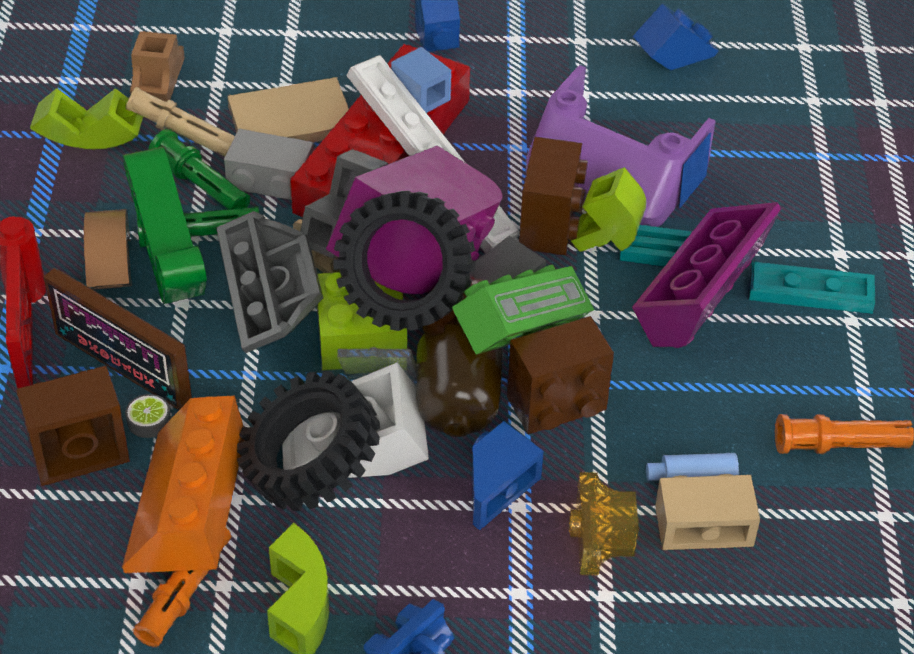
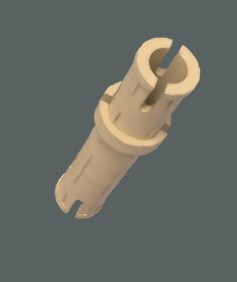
(170, 117)

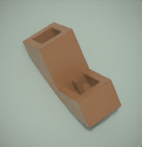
(107, 249)

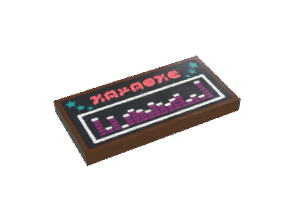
(118, 338)

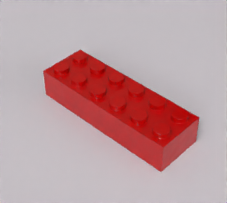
(366, 133)

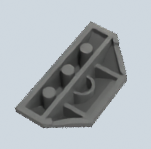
(268, 278)

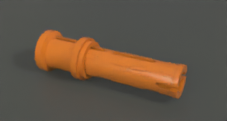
(823, 434)

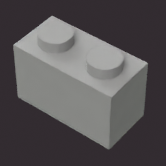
(265, 162)

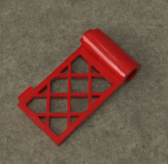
(23, 285)

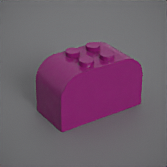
(402, 251)

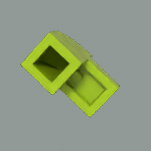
(613, 212)

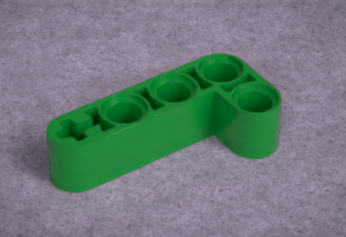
(173, 258)

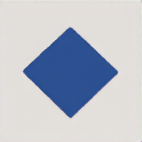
(695, 170)

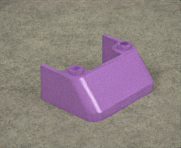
(654, 167)

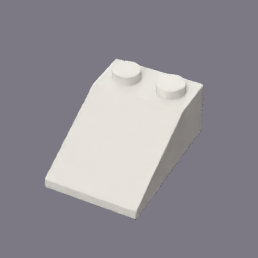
(400, 431)

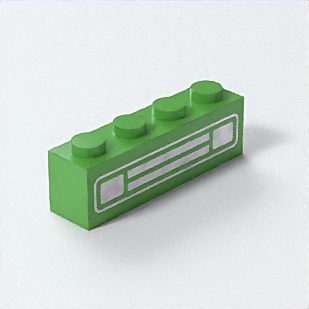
(520, 306)

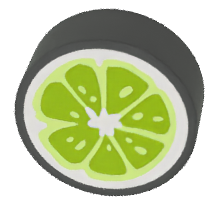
(147, 415)

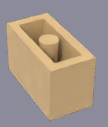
(707, 512)

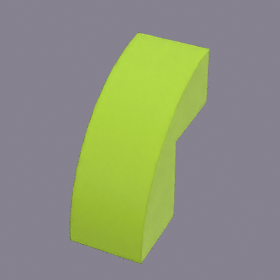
(100, 127)
(302, 612)

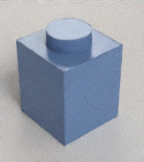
(424, 78)

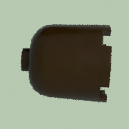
(455, 386)

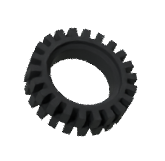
(356, 274)
(333, 465)

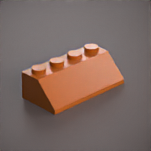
(187, 489)

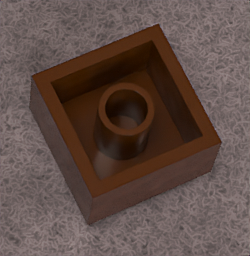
(552, 195)
(559, 375)
(73, 425)

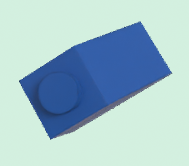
(437, 24)
(502, 470)

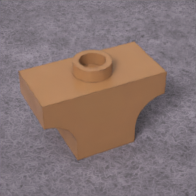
(156, 64)

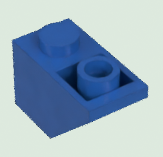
(674, 40)

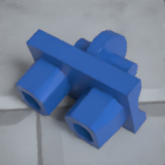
(418, 632)

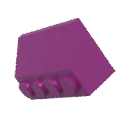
(702, 272)

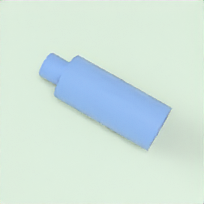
(693, 466)

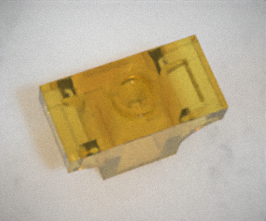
(603, 523)

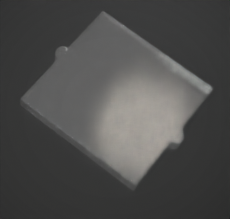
(362, 362)

